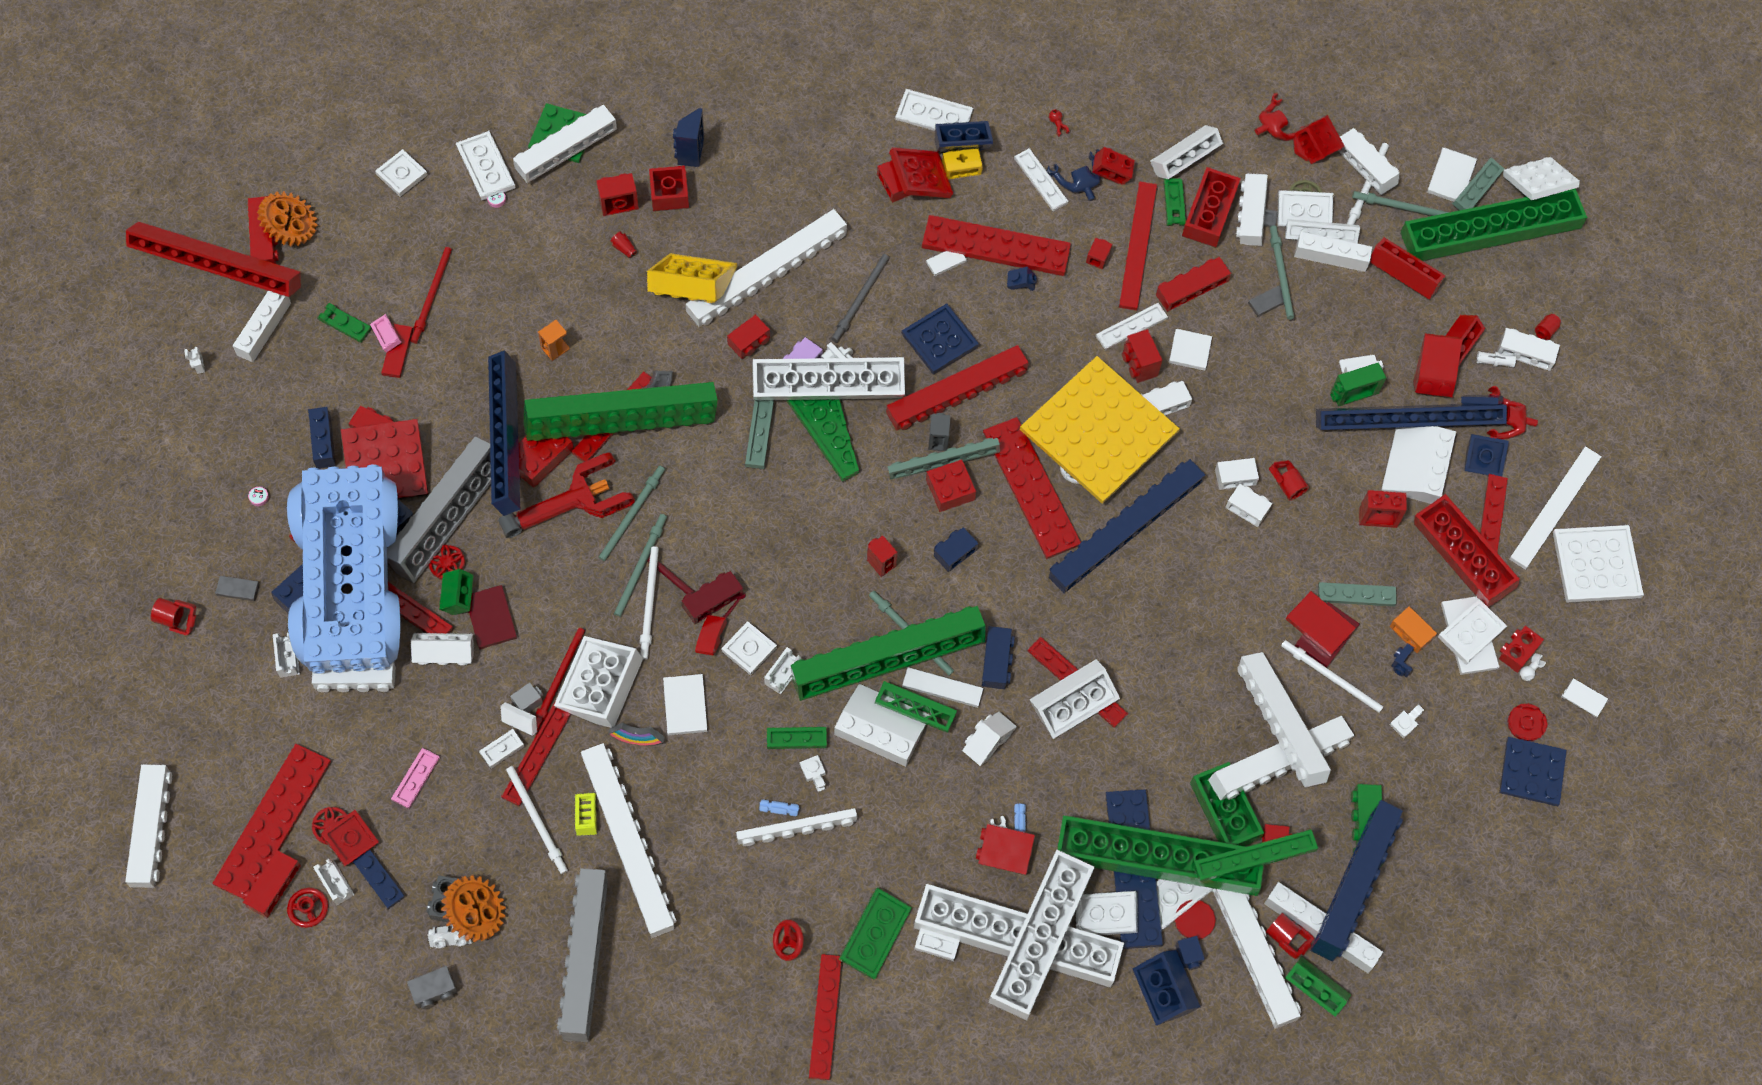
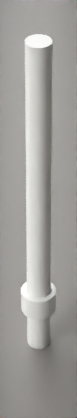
(1356, 210)
(646, 638)
(1299, 653)
(554, 853)

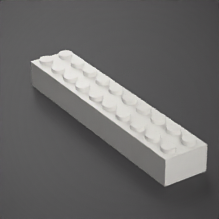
(998, 927)

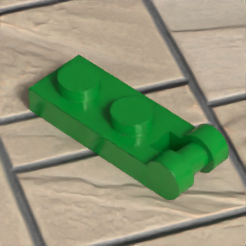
(1174, 201)
(344, 323)

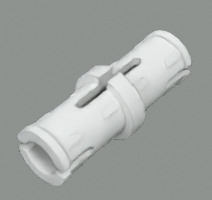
(1496, 359)

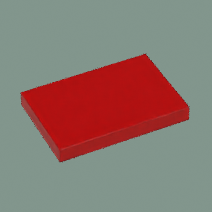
(1320, 623)

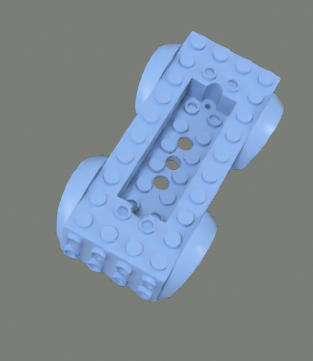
(324, 515)

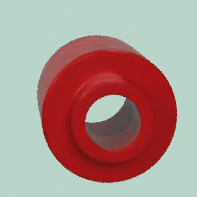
(1548, 326)

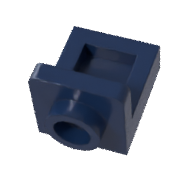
(1021, 278)
(1401, 655)

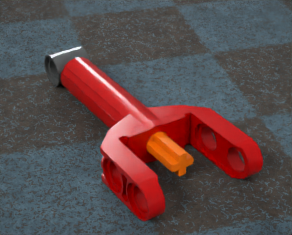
(578, 496)

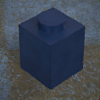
(1190, 952)

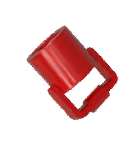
(1291, 481)
(170, 614)
(1283, 932)

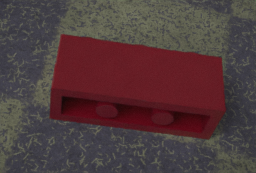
(712, 597)

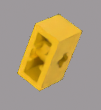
(962, 163)

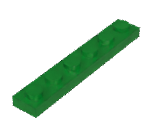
(1255, 855)

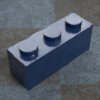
(322, 437)
(997, 657)

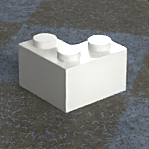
(988, 736)

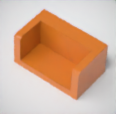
(552, 341)
(1413, 629)

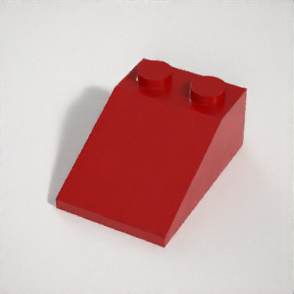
(1437, 365)

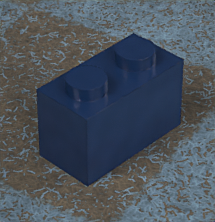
(955, 549)

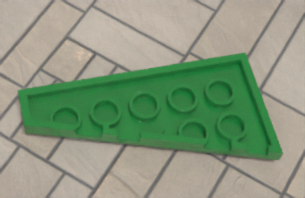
(828, 429)

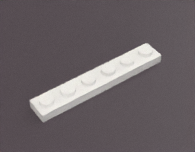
(805, 825)

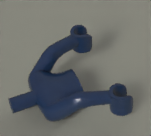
(1082, 179)

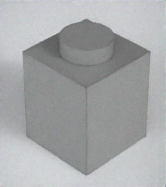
(527, 698)

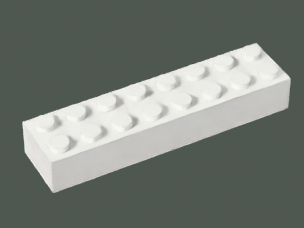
(828, 378)
(1041, 935)

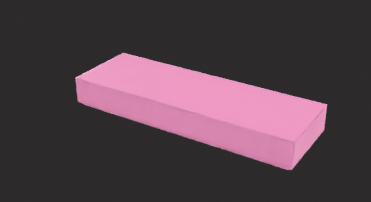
(415, 778)

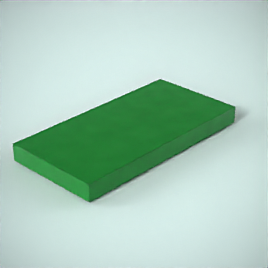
(875, 933)

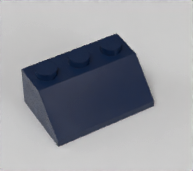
(963, 136)
(689, 139)
(1166, 987)

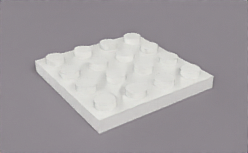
(1597, 563)

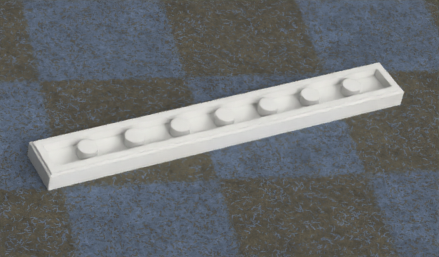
(1555, 508)

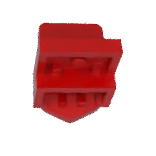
(1317, 140)

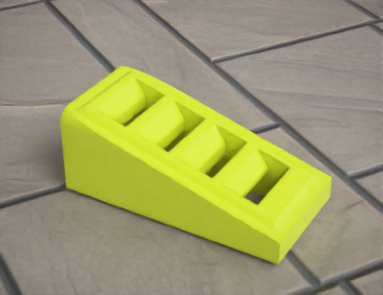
(588, 826)

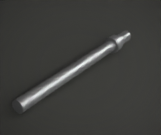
(843, 324)

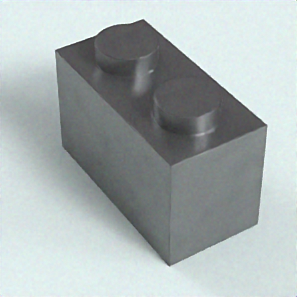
(432, 987)

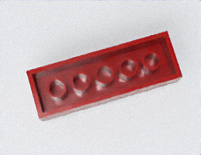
(1466, 551)

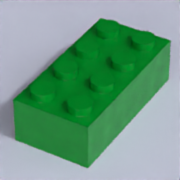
(1230, 820)

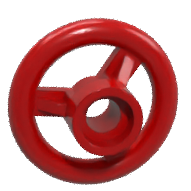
(309, 912)
(790, 939)

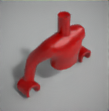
(1274, 121)
(1515, 418)

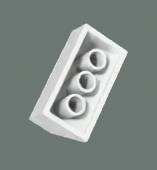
(1075, 698)

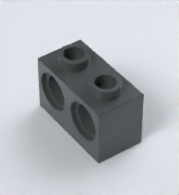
(939, 432)
(438, 895)

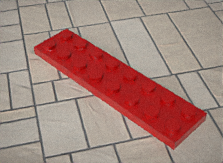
(996, 245)
(1033, 489)
(272, 820)

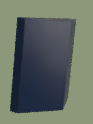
(1486, 455)

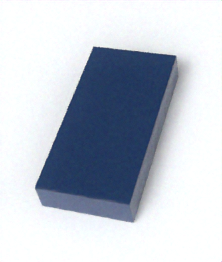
(1482, 399)

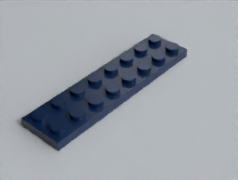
(1131, 810)

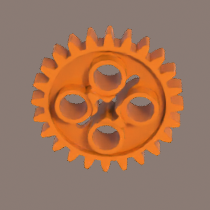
(274, 217)
(479, 925)

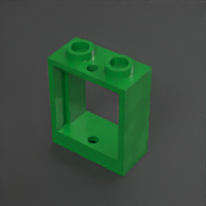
(1358, 384)

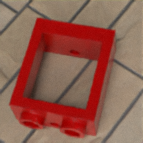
(1390, 509)

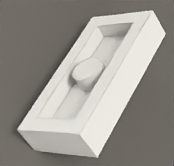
(501, 748)
(937, 944)

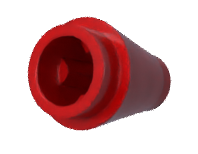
(623, 244)

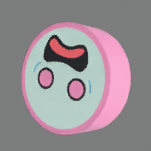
(497, 200)
(258, 496)

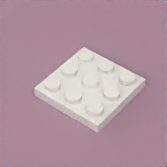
(1541, 178)

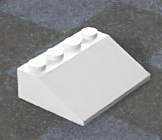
(1419, 462)
(599, 681)
(878, 727)

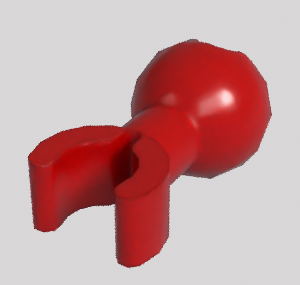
(1056, 119)

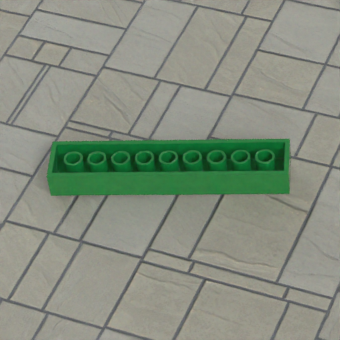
(1493, 225)
(619, 411)
(888, 652)
(1150, 854)

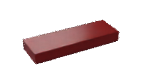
(396, 356)

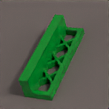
(917, 702)

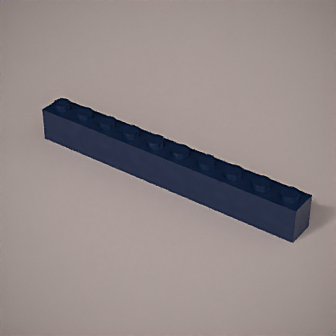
(1410, 416)
(504, 433)
(1126, 526)

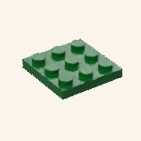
(553, 120)

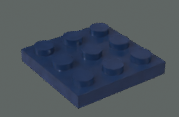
(940, 338)
(1533, 771)

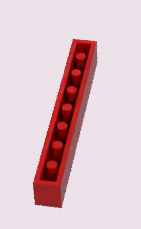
(957, 388)

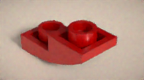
(710, 635)

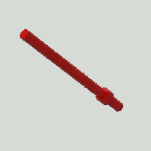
(420, 324)
(541, 712)

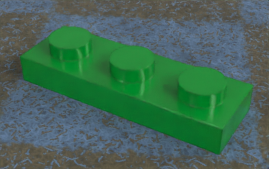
(796, 738)

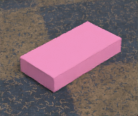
(385, 333)

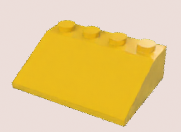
(690, 277)

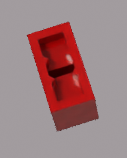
(1522, 650)

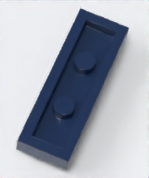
(378, 879)

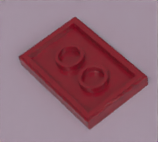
(491, 617)
(1316, 652)

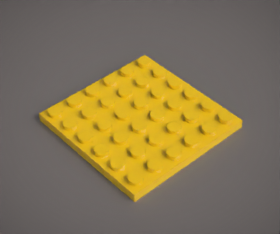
(1099, 429)

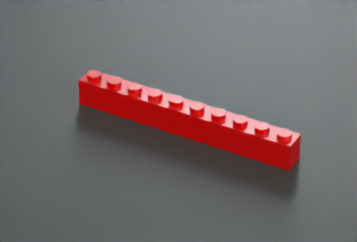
(213, 259)

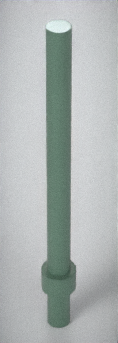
(1371, 198)
(1276, 245)
(651, 483)
(655, 533)
(885, 607)

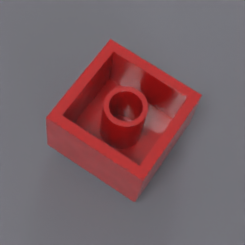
(668, 188)
(617, 194)
(1142, 356)
(950, 485)

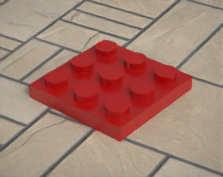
(921, 172)

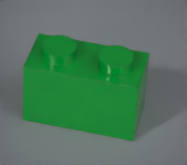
(456, 592)

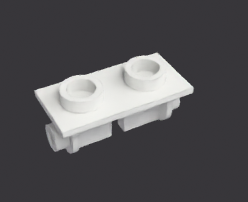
(440, 937)

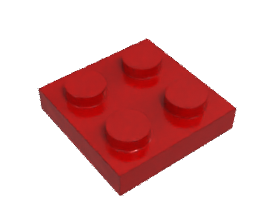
(349, 838)

